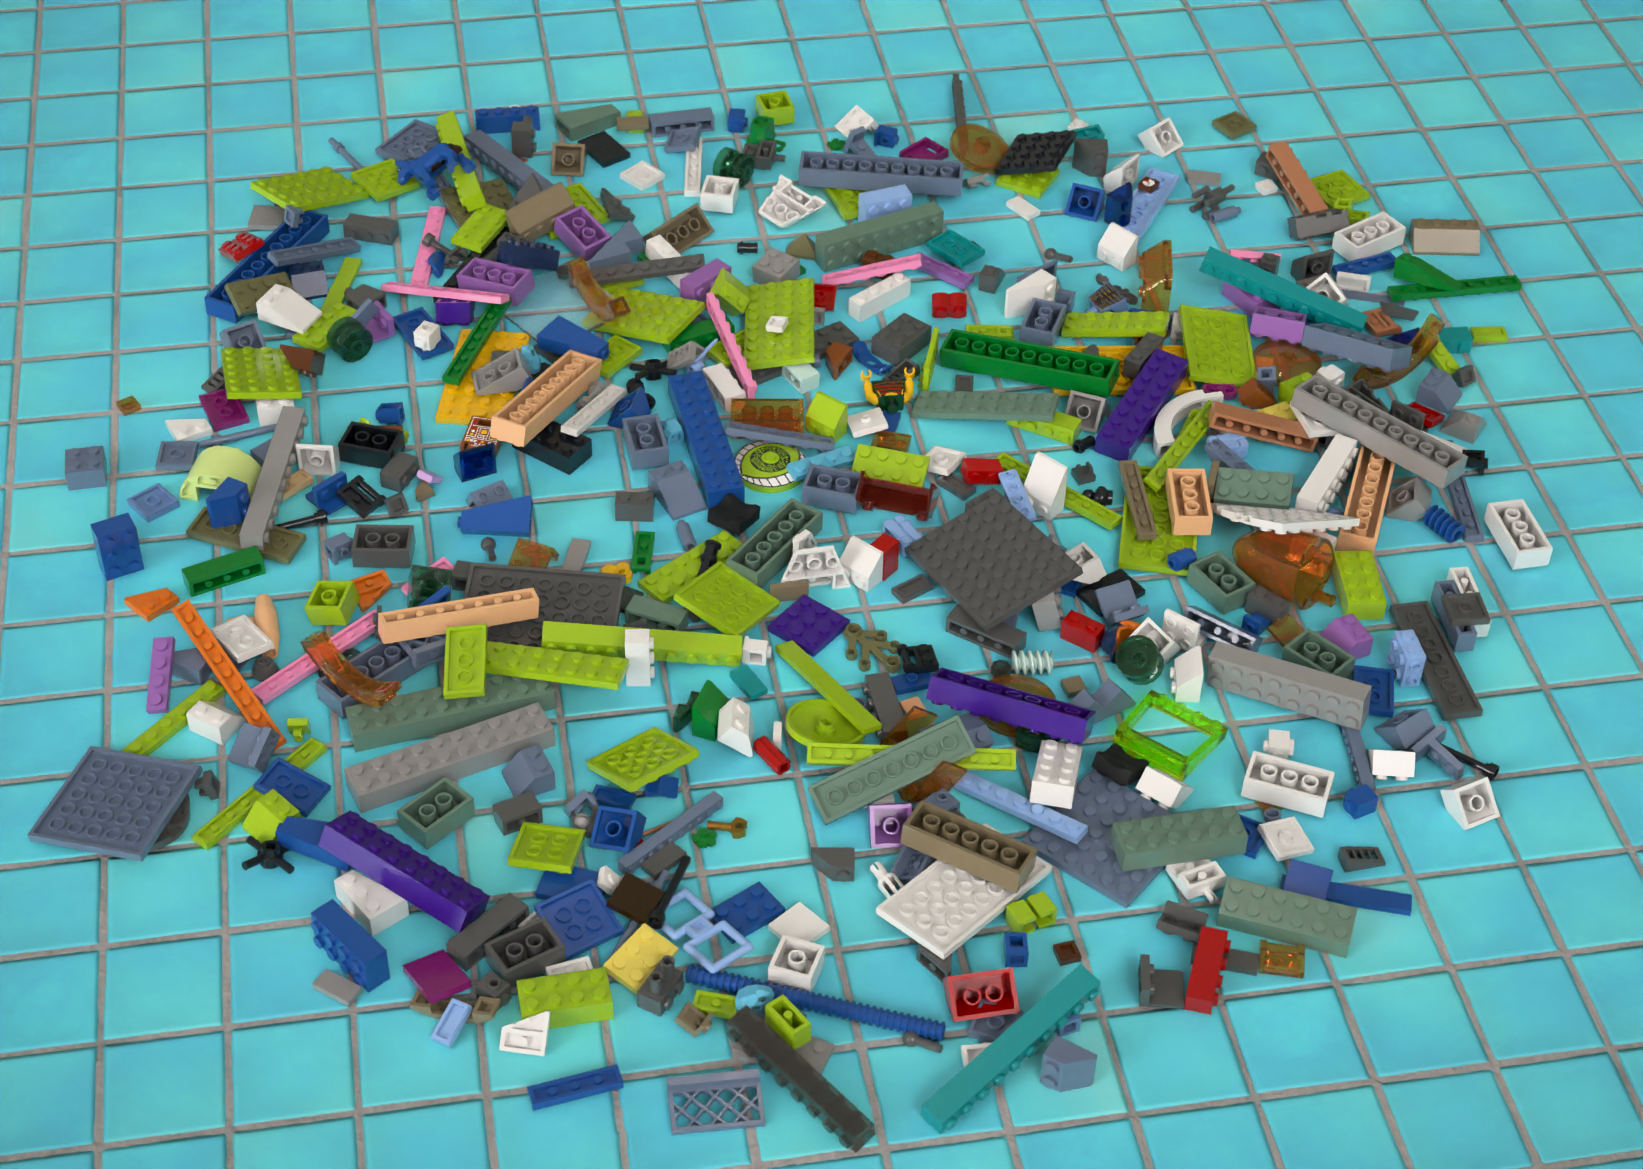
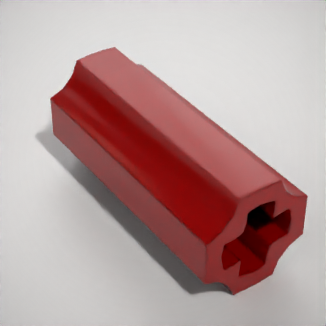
(771, 755)

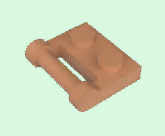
(1380, 324)

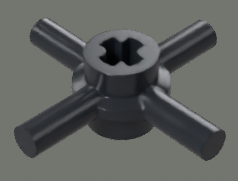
(652, 370)
(268, 855)

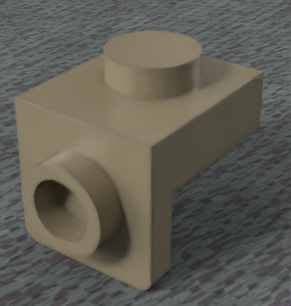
(693, 1019)

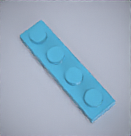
(835, 458)

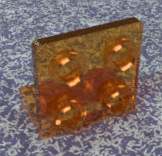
(532, 554)

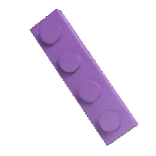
(945, 272)
(160, 675)

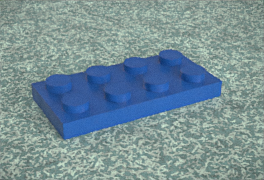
(410, 321)

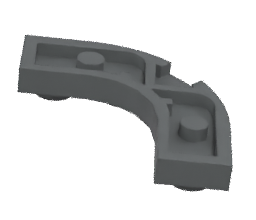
(175, 826)

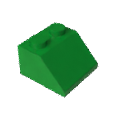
(706, 711)

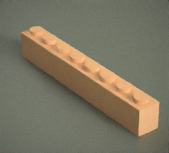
(434, 618)

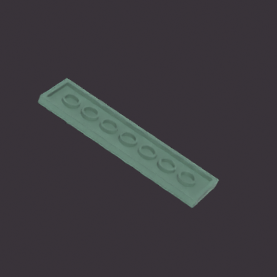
(986, 405)
(891, 770)

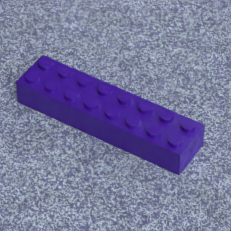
(1141, 405)
(1011, 706)
(404, 870)

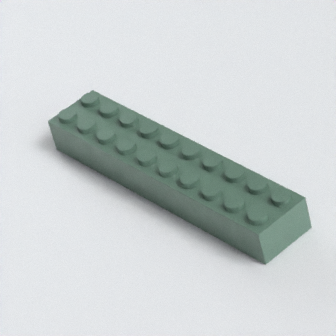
(429, 714)

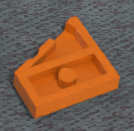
(371, 588)
(152, 603)

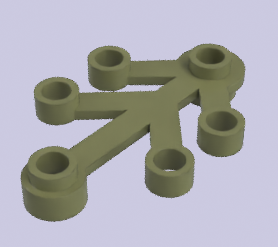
(855, 634)

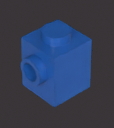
(737, 120)
(1360, 801)

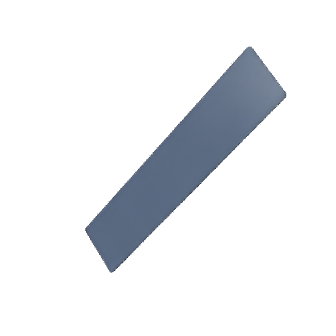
(1370, 297)

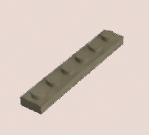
(1137, 500)

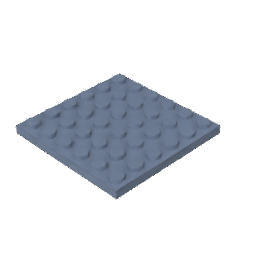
(115, 803)
(1092, 860)

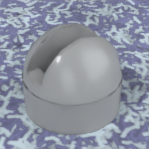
(582, 821)

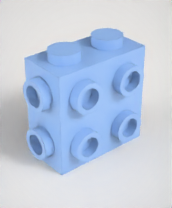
(1406, 658)

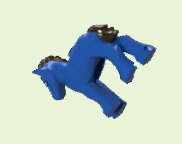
(432, 164)

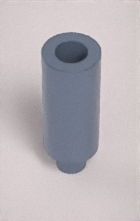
(1224, 214)
(686, 535)

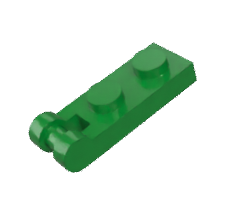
(643, 552)

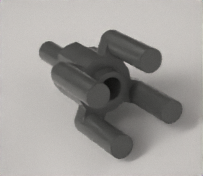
(1211, 199)

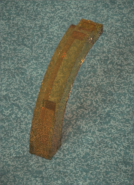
(593, 295)
(1422, 344)
(345, 675)

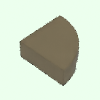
(424, 491)

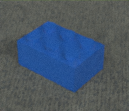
(117, 546)

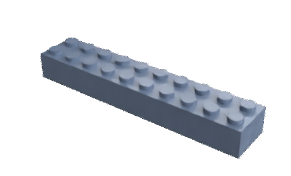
(880, 172)

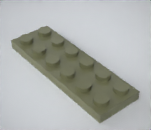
(282, 546)

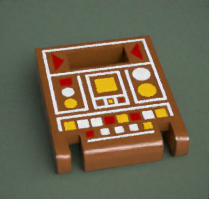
(479, 434)

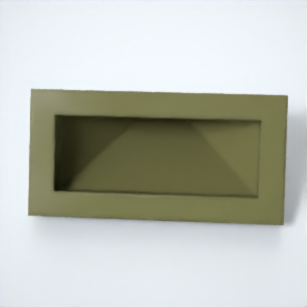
(802, 248)

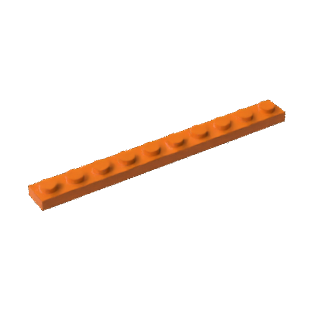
(224, 668)

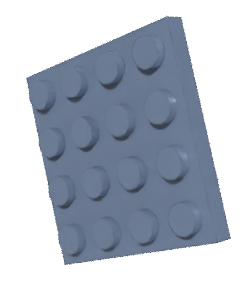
(412, 135)

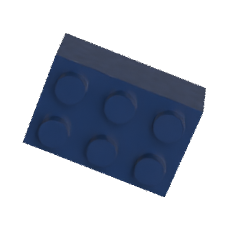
(528, 254)

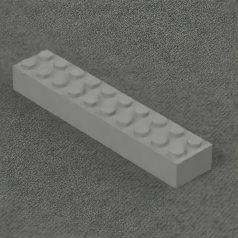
(1379, 431)
(449, 756)

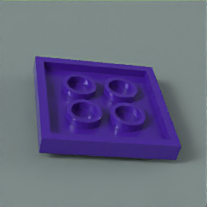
(808, 625)

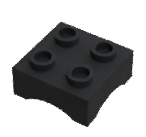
(733, 514)
(1119, 765)

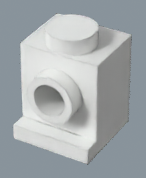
(755, 651)

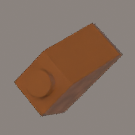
(838, 358)
(1255, 395)

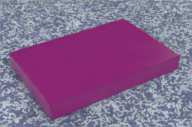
(223, 412)
(437, 976)

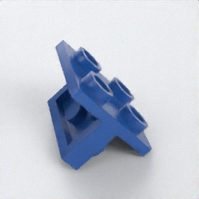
(325, 493)

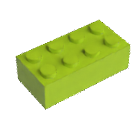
(1358, 584)
(570, 997)

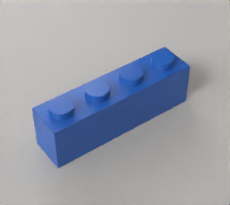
(501, 119)

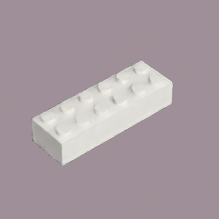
(1328, 475)

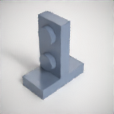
(856, 143)
(1437, 753)

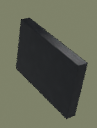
(604, 149)
(1088, 595)

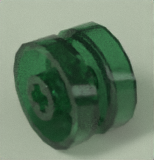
(349, 339)
(1139, 660)

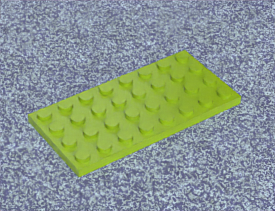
(797, 342)
(1152, 554)

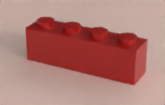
(1206, 970)

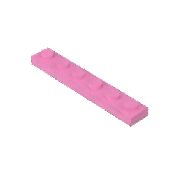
(876, 269)

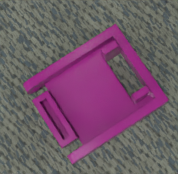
(920, 150)

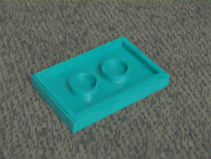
(955, 248)

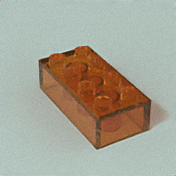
(772, 413)

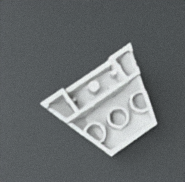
(789, 204)
(817, 567)

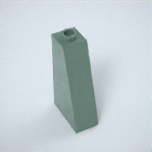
(586, 121)

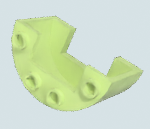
(217, 464)

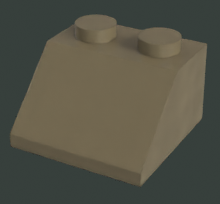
(568, 159)

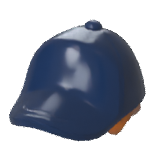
(1115, 635)

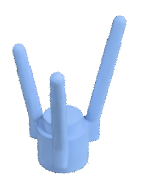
(698, 364)

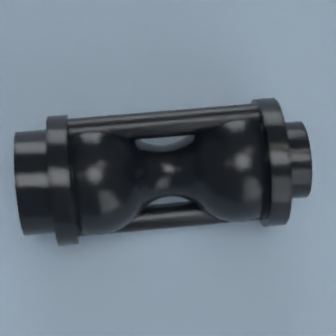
(634, 384)

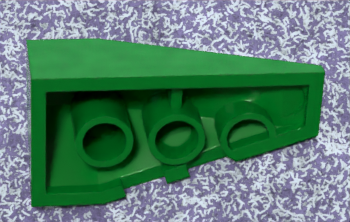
(1420, 272)

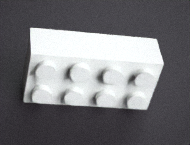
(1369, 237)
(1518, 534)
(1056, 774)
(1287, 784)

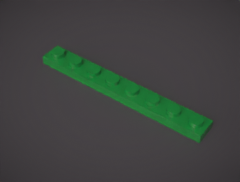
(1470, 286)
(475, 342)

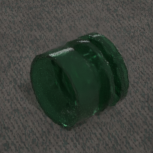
(734, 165)

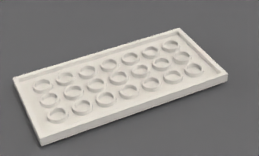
(950, 905)

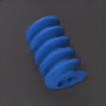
(1443, 524)

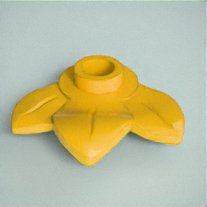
(620, 568)

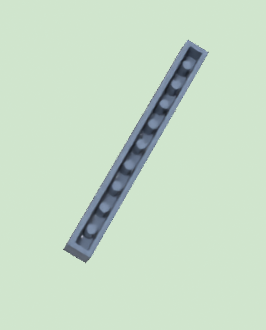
(1358, 757)
(671, 832)

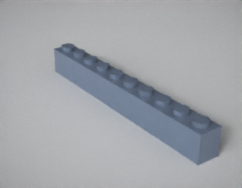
(501, 160)

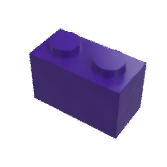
(454, 311)

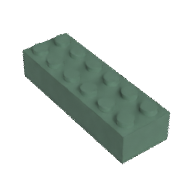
(772, 543)
(1178, 838)
(1286, 917)

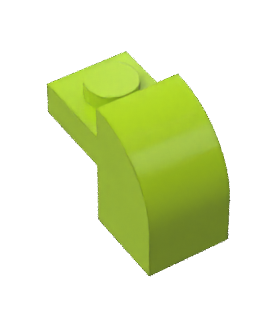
(1353, 215)

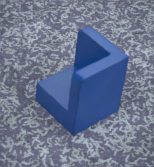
(664, 787)

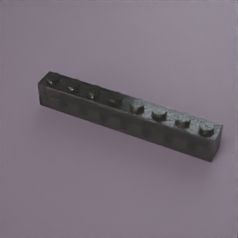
(800, 1079)

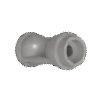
(593, 390)

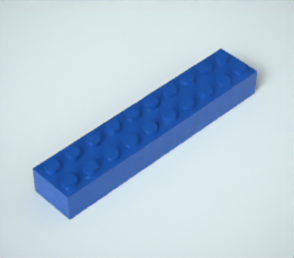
(312, 230)
(705, 437)

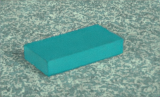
(748, 682)

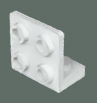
(856, 118)
(1182, 630)

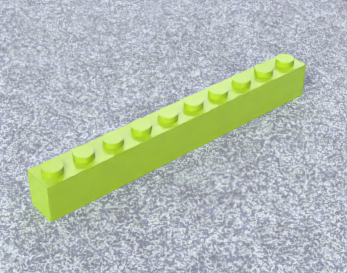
(466, 183)
(668, 644)

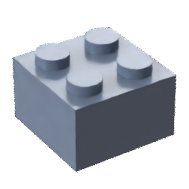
(85, 467)

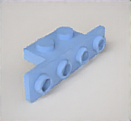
(1016, 494)

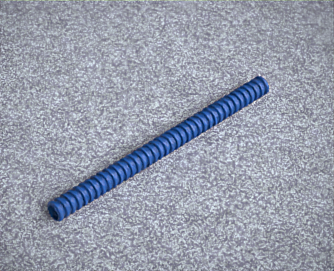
(822, 1003)

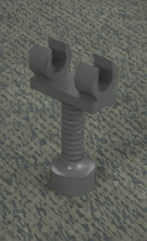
(451, 255)

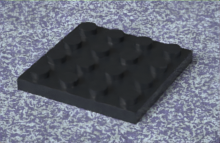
(1036, 152)

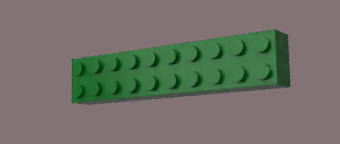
(1029, 363)

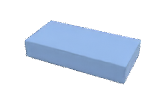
(451, 1022)

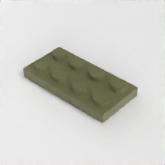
(247, 292)

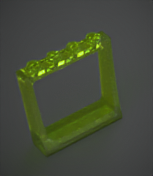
(1158, 755)

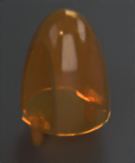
(1287, 565)

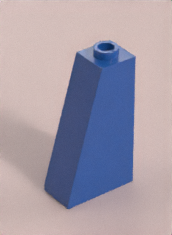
(564, 335)
(499, 519)
(304, 837)

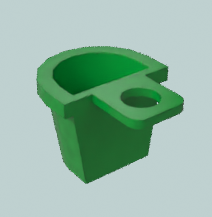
(763, 128)

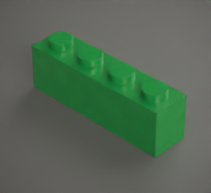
(700, 332)
(223, 571)

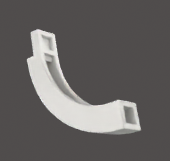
(1176, 411)

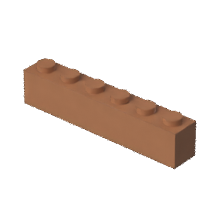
(1294, 178)
(1260, 426)

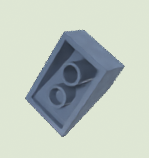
(676, 490)

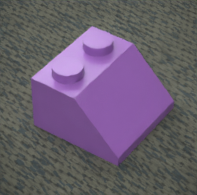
(1349, 635)
(886, 823)

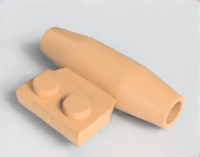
(266, 620)

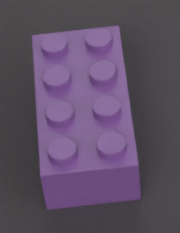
(496, 277)

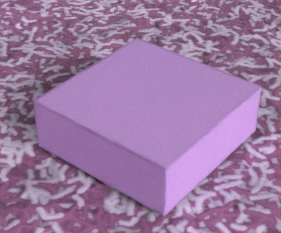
(429, 476)

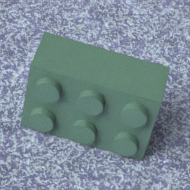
(1220, 582)
(1319, 654)
(436, 812)

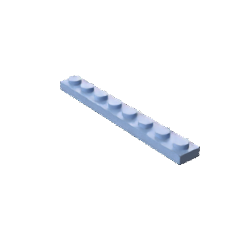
(1022, 807)

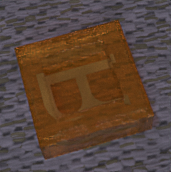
(128, 405)

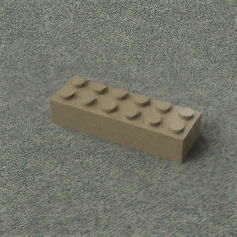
(969, 846)

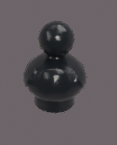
(1100, 496)

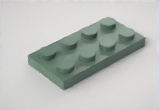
(1253, 488)

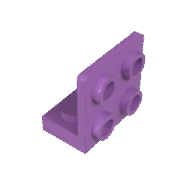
(381, 325)

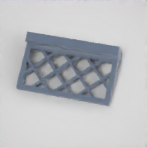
(426, 652)
(710, 1084)

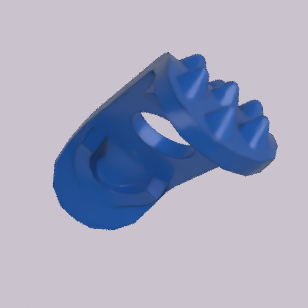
(863, 355)

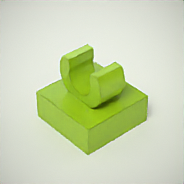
(298, 728)

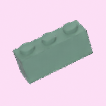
(656, 614)

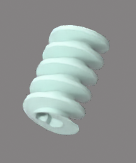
(1032, 662)

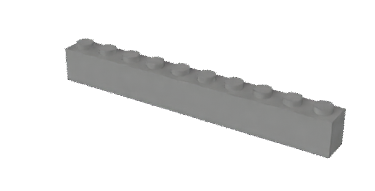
(273, 478)

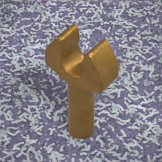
(731, 827)

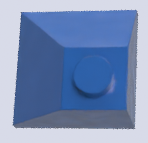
(630, 406)
(617, 829)

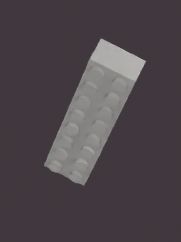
(1289, 685)

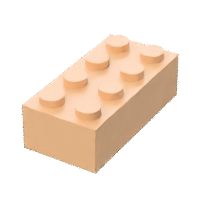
(1188, 501)

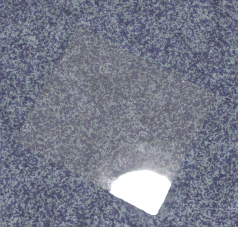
(547, 301)

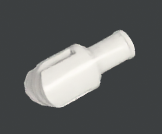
(886, 880)

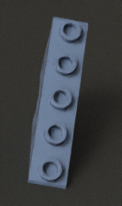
(619, 247)
(1229, 459)
(193, 668)
(1105, 701)

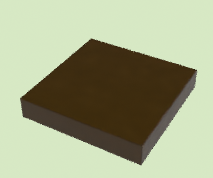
(635, 898)

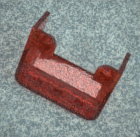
(896, 497)

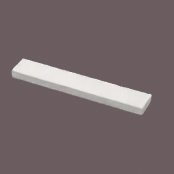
(693, 169)
(593, 410)

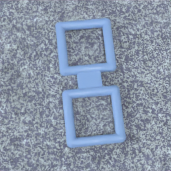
(701, 930)

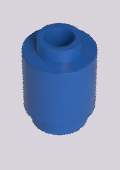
(1181, 559)

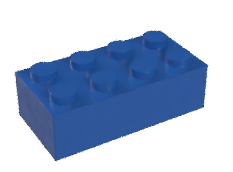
(350, 945)

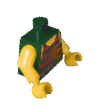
(888, 394)

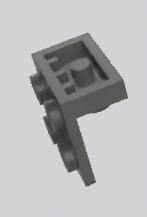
(1408, 415)
(1159, 987)

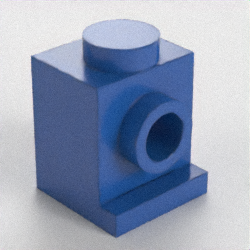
(886, 136)
(390, 413)
(1016, 949)

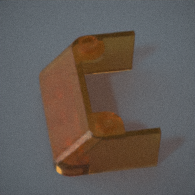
(1157, 277)
(943, 776)

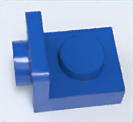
(1255, 623)

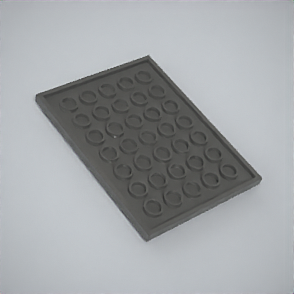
(993, 561)
(562, 597)

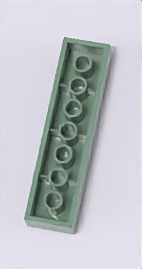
(884, 234)

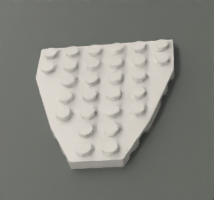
(1284, 519)

